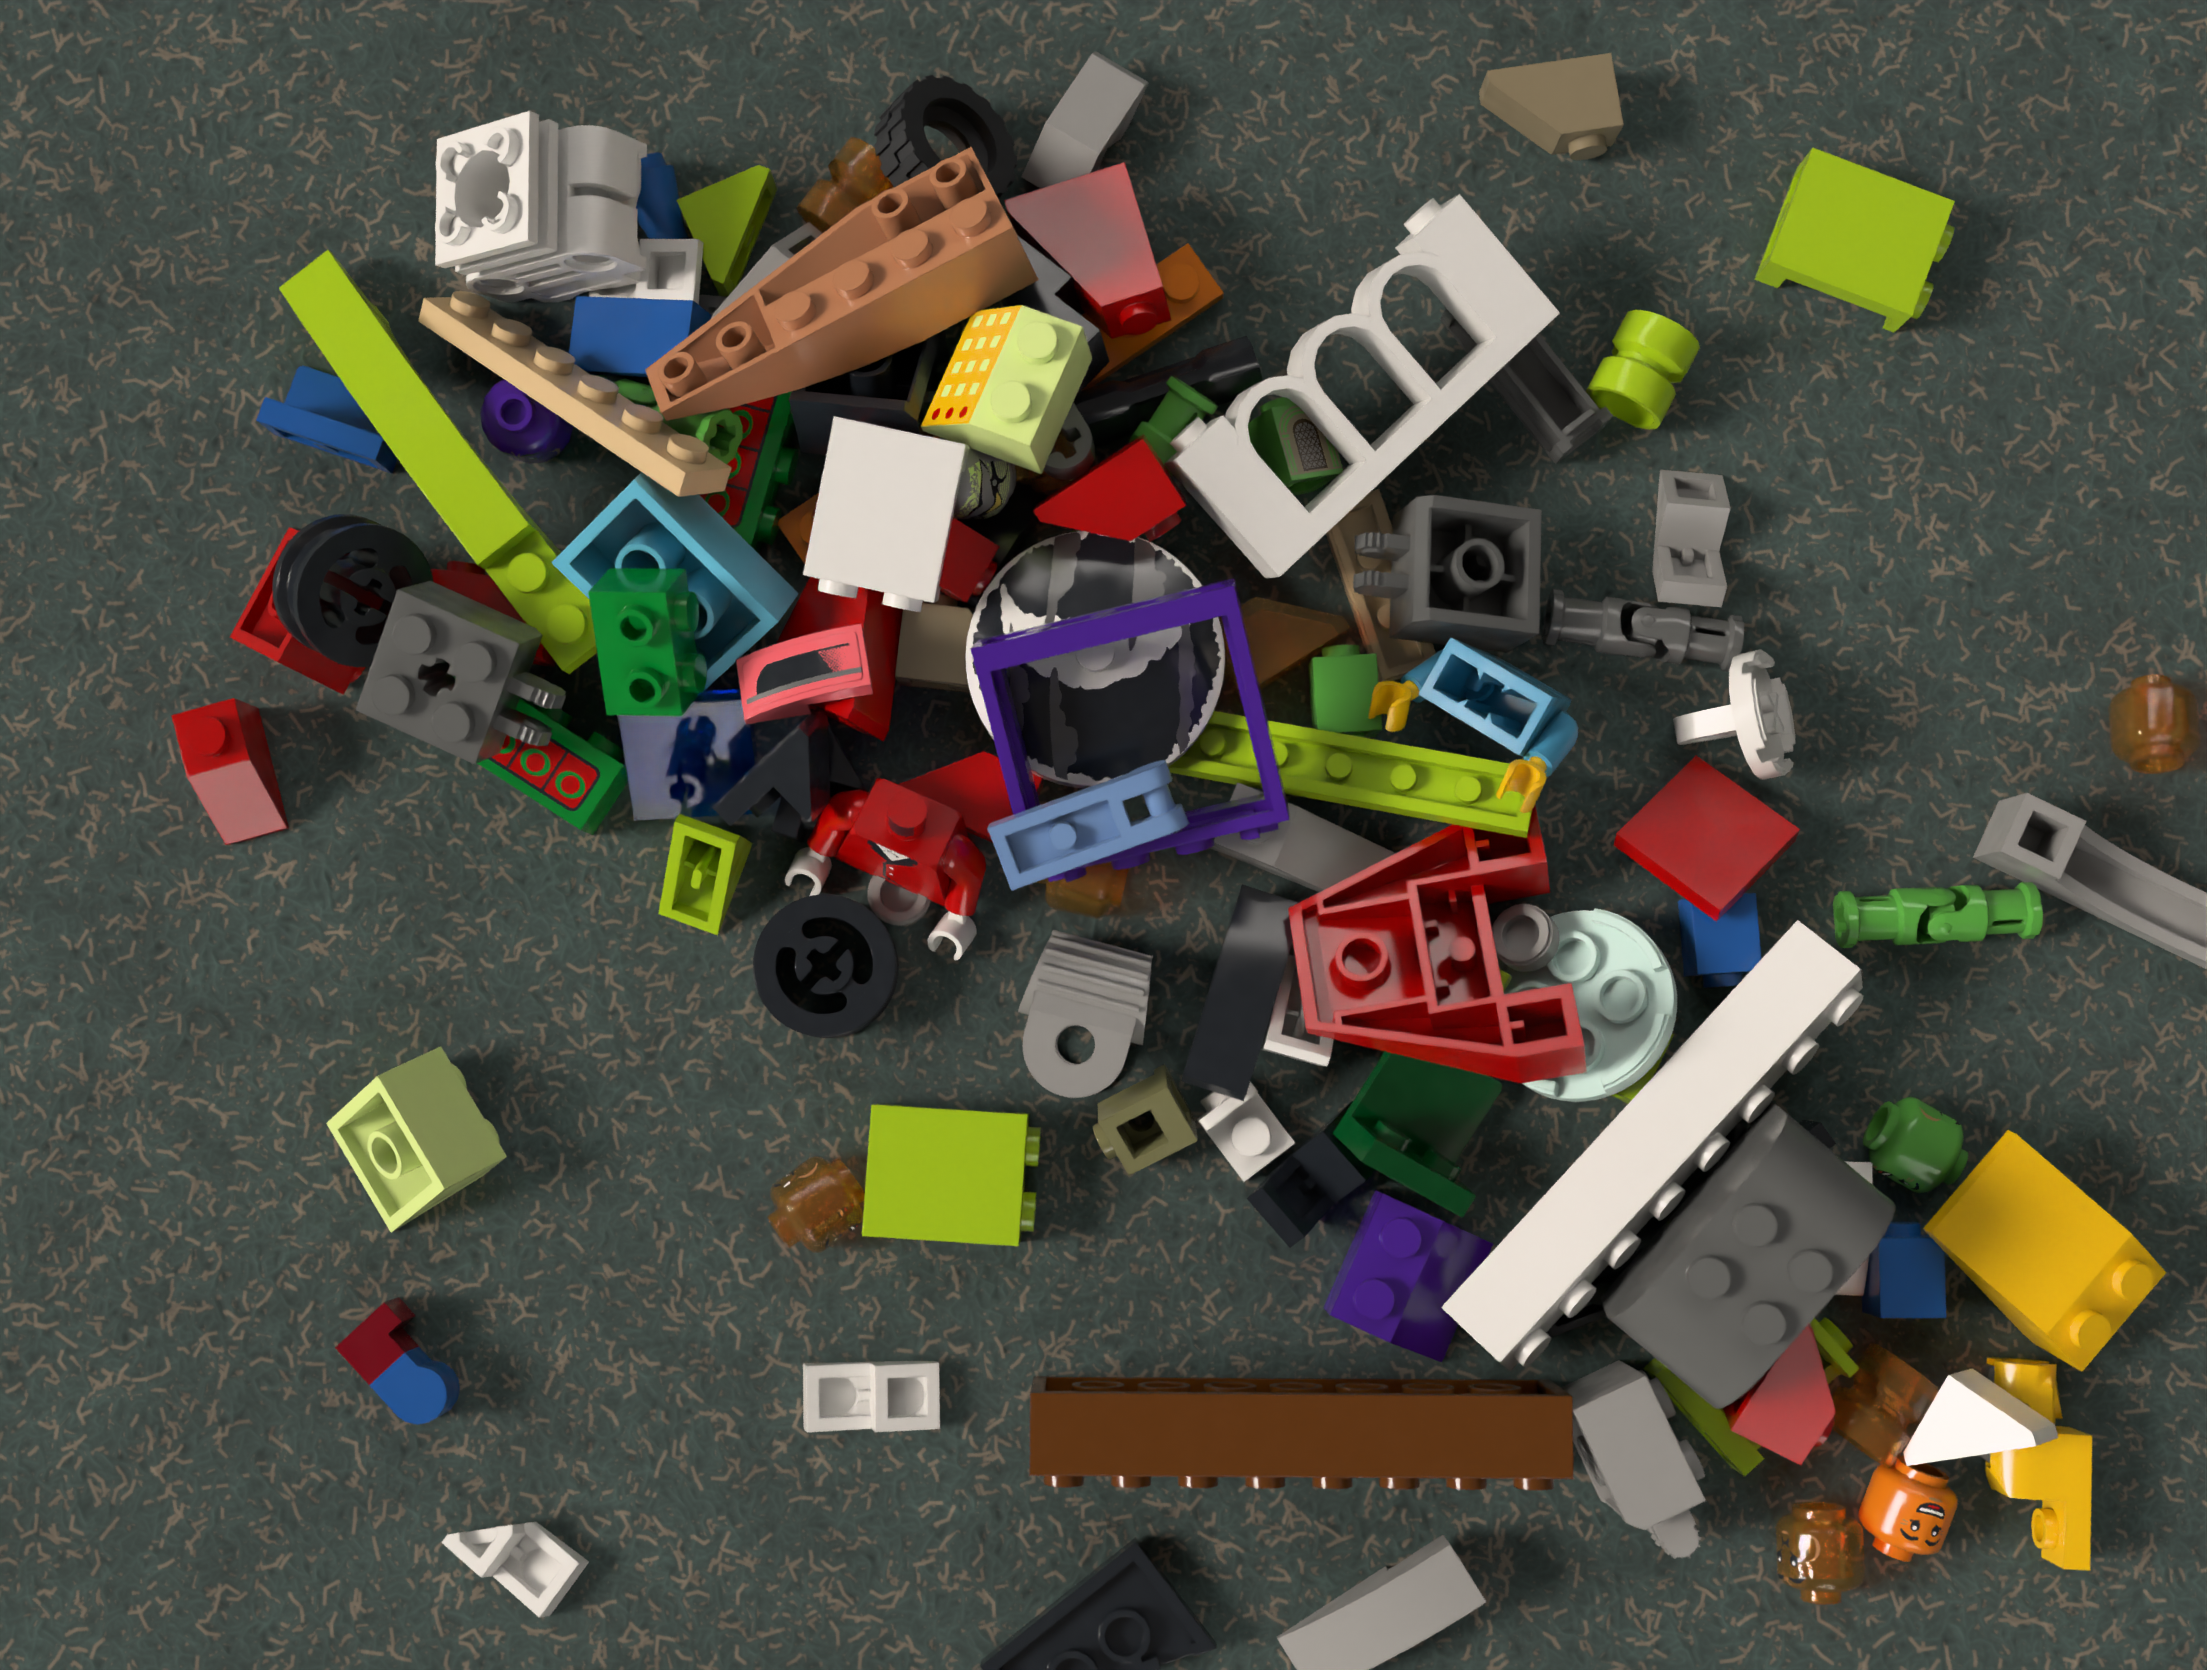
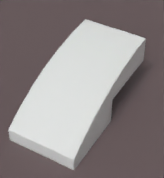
(670, 272)
(871, 1396)

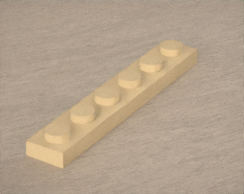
(581, 399)

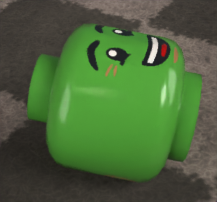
(1915, 1145)

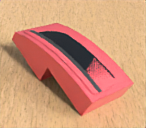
(802, 672)

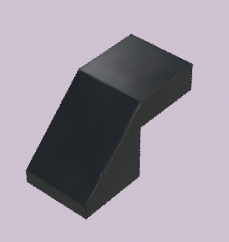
(1309, 1183)

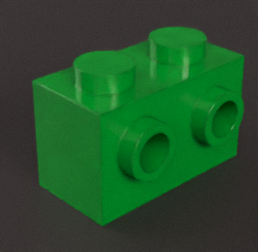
(647, 641)

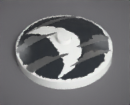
(1108, 704)

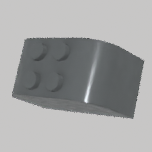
(1749, 1258)

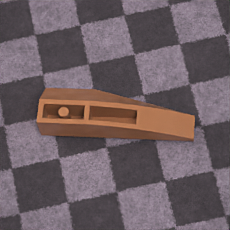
(854, 294)

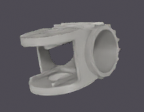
(1086, 987)

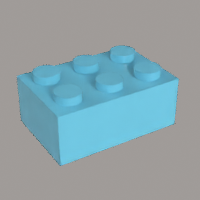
(656, 529)

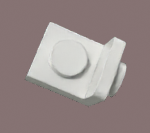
(1244, 1131)

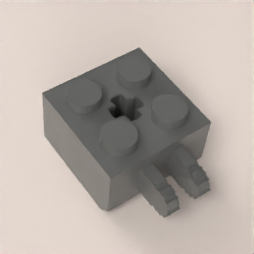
(1458, 572)
(488, 656)

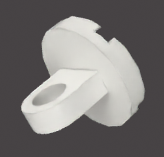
(1757, 716)

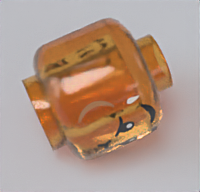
(816, 1204)
(1820, 1551)

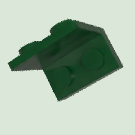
(1416, 1123)

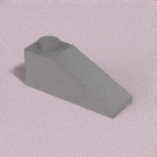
(1303, 848)

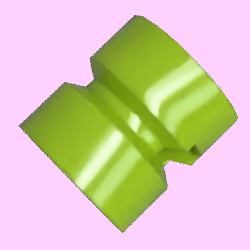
(1646, 361)

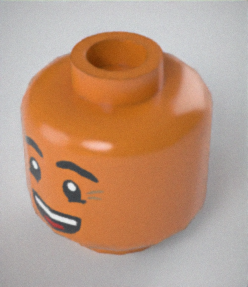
(1908, 1509)

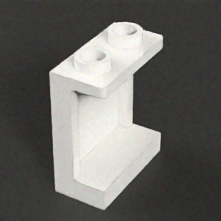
(884, 513)

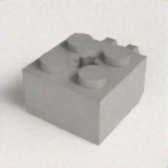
(1635, 1454)

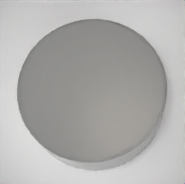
(894, 903)
(1525, 937)

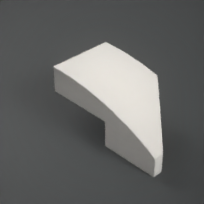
(524, 1560)

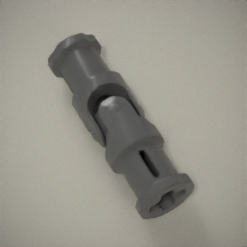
(1650, 631)

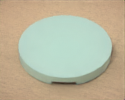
(1621, 999)

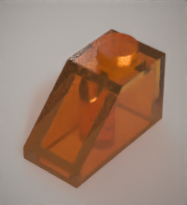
(1282, 638)

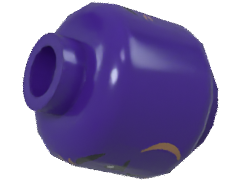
(522, 425)

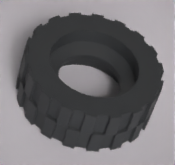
(955, 113)

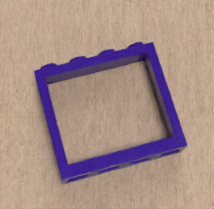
(1246, 815)

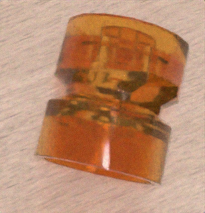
(853, 182)
(1882, 1405)

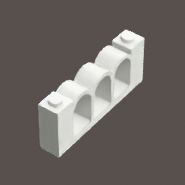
(1483, 292)

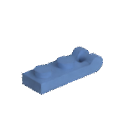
(1085, 826)

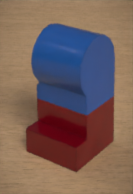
(397, 1367)

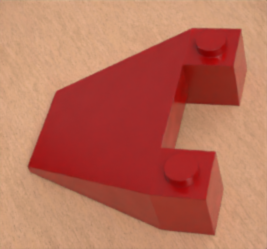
(1412, 961)

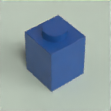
(1720, 948)
(1905, 1275)

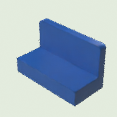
(629, 333)
(327, 418)

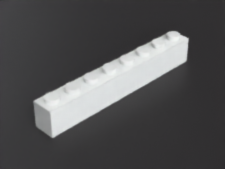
(1655, 1146)

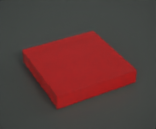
(1706, 838)

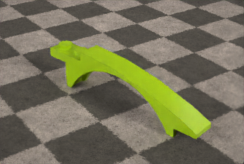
(441, 459)

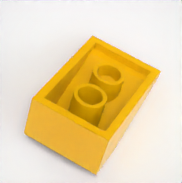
(2044, 1252)

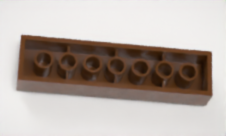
(1300, 1430)

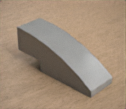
(1385, 1613)

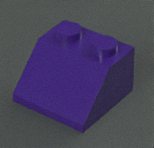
(1402, 1275)

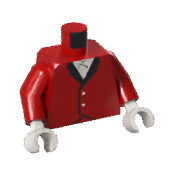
(905, 842)

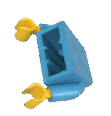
(1496, 702)

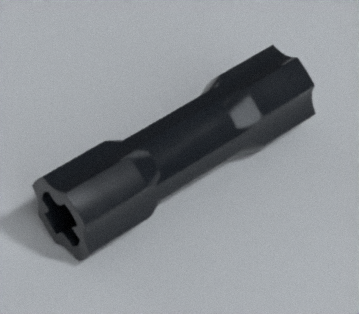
(1120, 406)

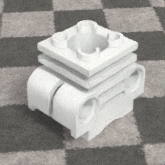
(539, 208)

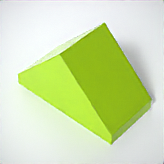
(729, 222)
(702, 873)

